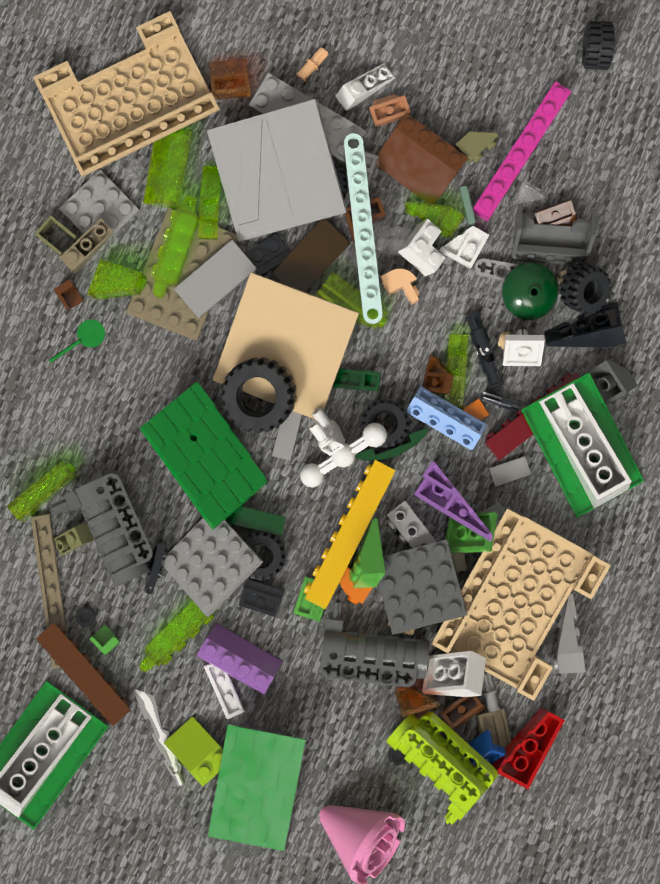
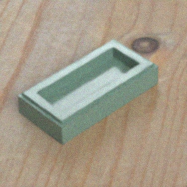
(467, 206)

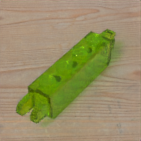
(176, 246)
(173, 636)

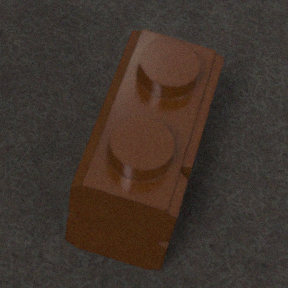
(462, 711)

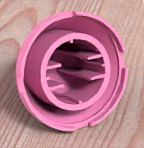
(362, 838)

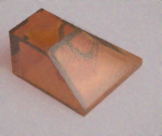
(413, 701)

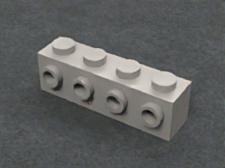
(409, 526)

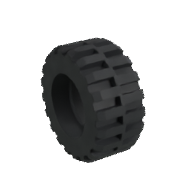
(240, 412)

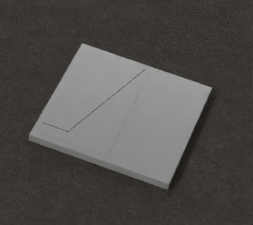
(277, 170)

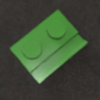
(306, 608)

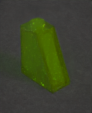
(115, 281)

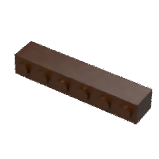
(82, 674)

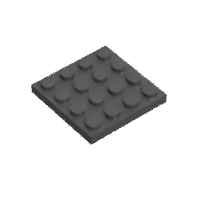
(421, 587)

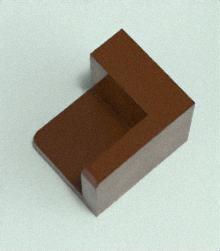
(68, 295)

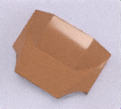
(389, 109)

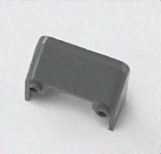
(553, 242)

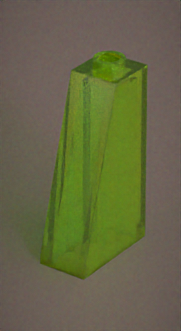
(342, 293)
(42, 491)

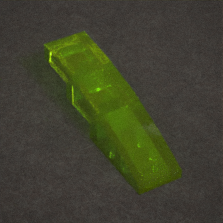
(457, 366)

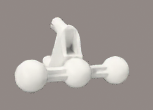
(333, 443)

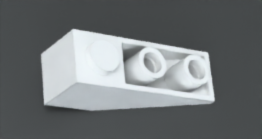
(364, 86)

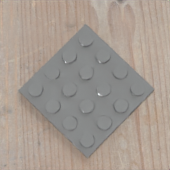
(211, 564)

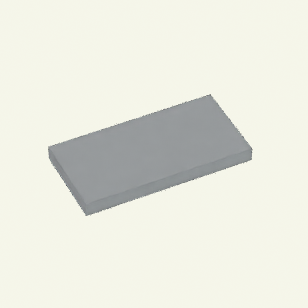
(215, 279)

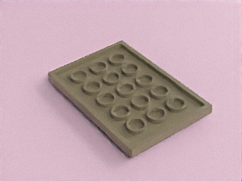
(171, 311)

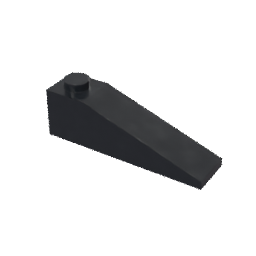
(597, 330)

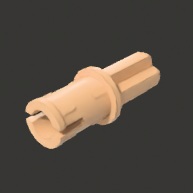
(312, 64)

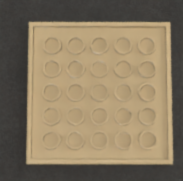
(295, 331)

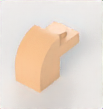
(401, 279)

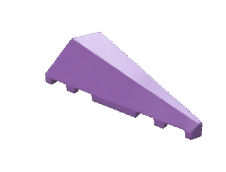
(443, 496)

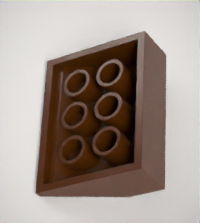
(420, 160)

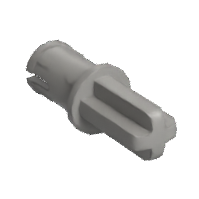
(490, 693)

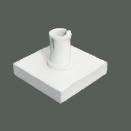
(523, 349)

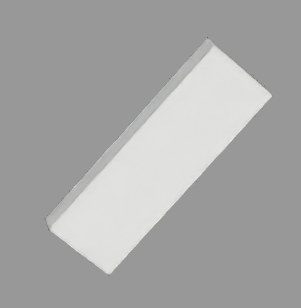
(225, 691)

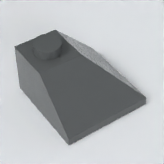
(612, 380)

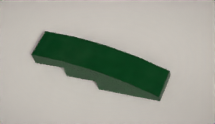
(257, 520)

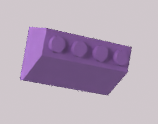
(239, 659)

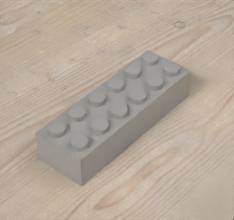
(276, 94)

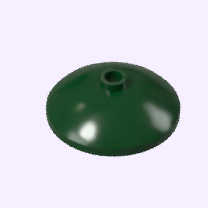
(518, 287)

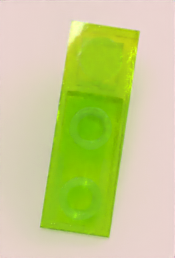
(442, 216)

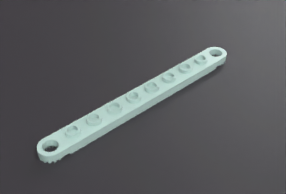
(363, 228)

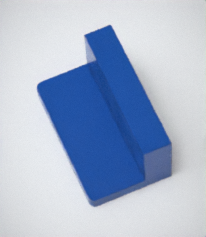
(484, 746)

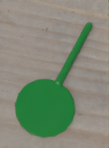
(89, 334)

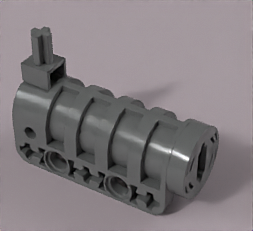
(108, 527)
(371, 652)

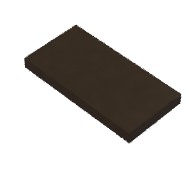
(311, 256)

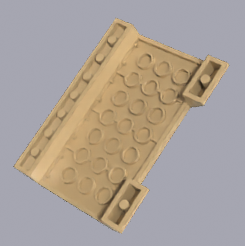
(130, 100)
(516, 599)

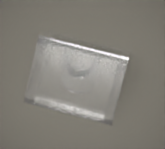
(527, 195)

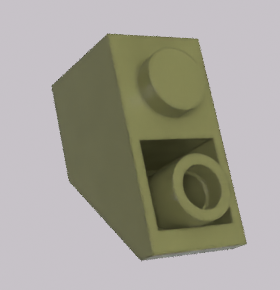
(475, 143)
(73, 539)

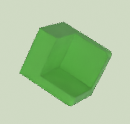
(105, 640)

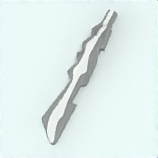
(149, 709)

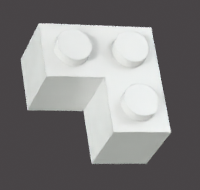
(419, 248)

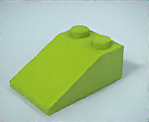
(196, 751)

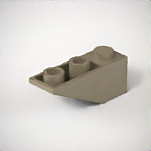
(86, 246)

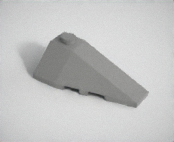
(568, 652)

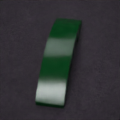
(358, 380)
(414, 438)

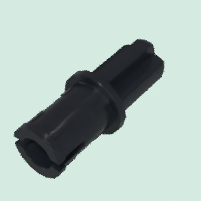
(501, 401)

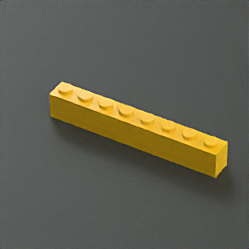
(351, 531)

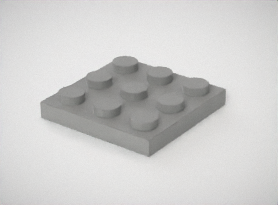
(98, 200)

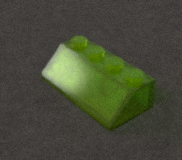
(168, 170)

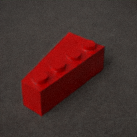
(529, 748)

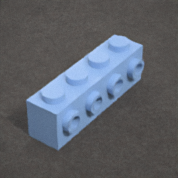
(446, 418)

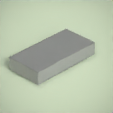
(510, 471)

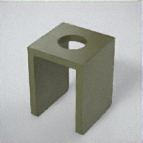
(46, 226)

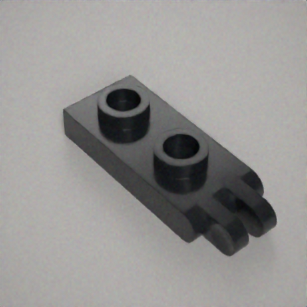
(158, 555)

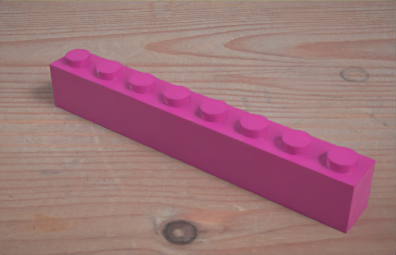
(521, 151)

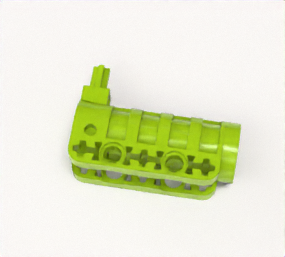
(444, 762)

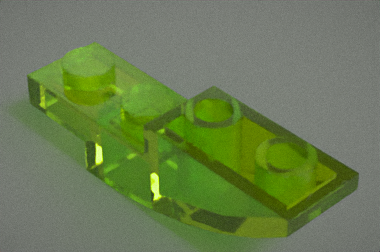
(209, 203)

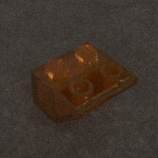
(229, 79)

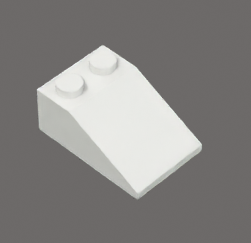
(455, 674)

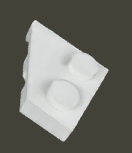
(466, 246)

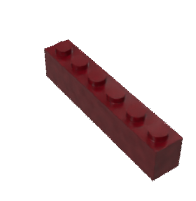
(518, 430)

